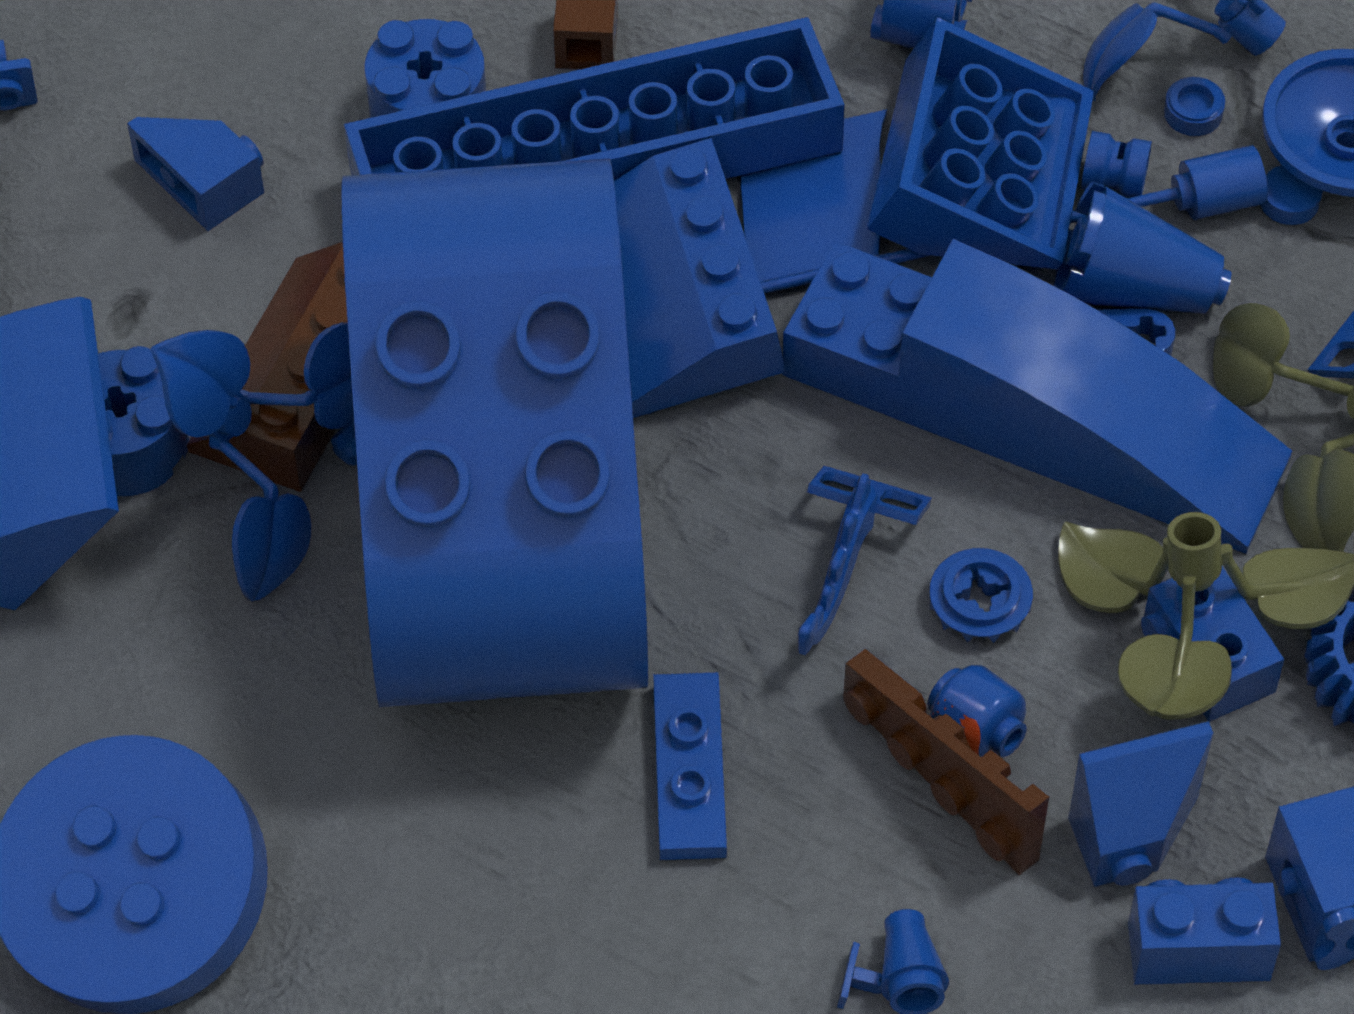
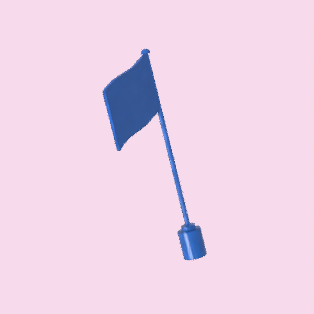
(807, 205)

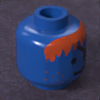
(984, 706)

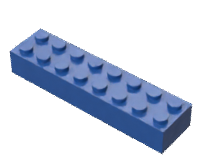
(753, 92)

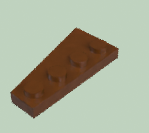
(1004, 817)

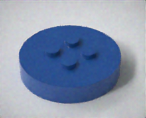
(129, 874)

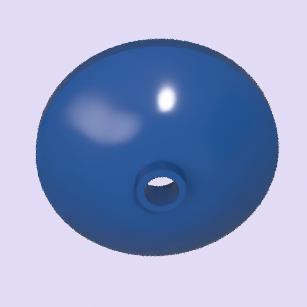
(1312, 120)

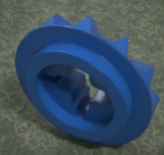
(996, 576)

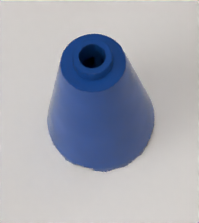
(1137, 259)

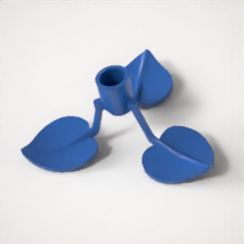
(1247, 21)
(205, 397)

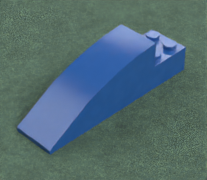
(1034, 383)

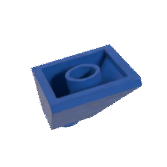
(1135, 801)

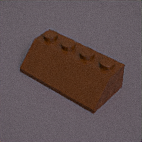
(288, 439)

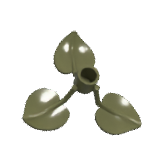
(1317, 489)
(1184, 676)

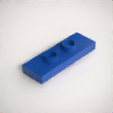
(689, 766)

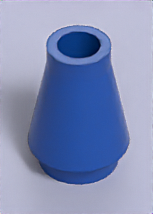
(911, 966)

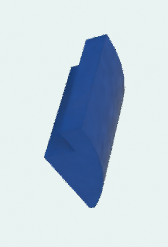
(52, 443)

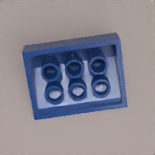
(981, 152)
(689, 283)

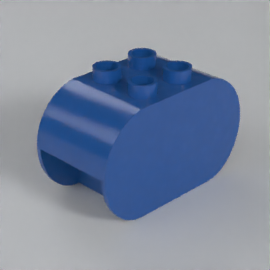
(494, 432)

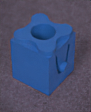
(1315, 873)

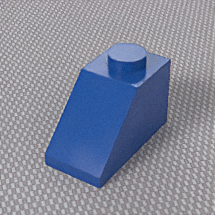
(199, 165)

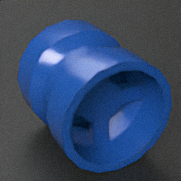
(1117, 163)

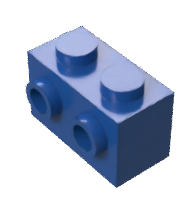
(1227, 619)
(1203, 932)

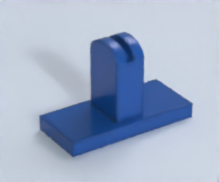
(858, 978)

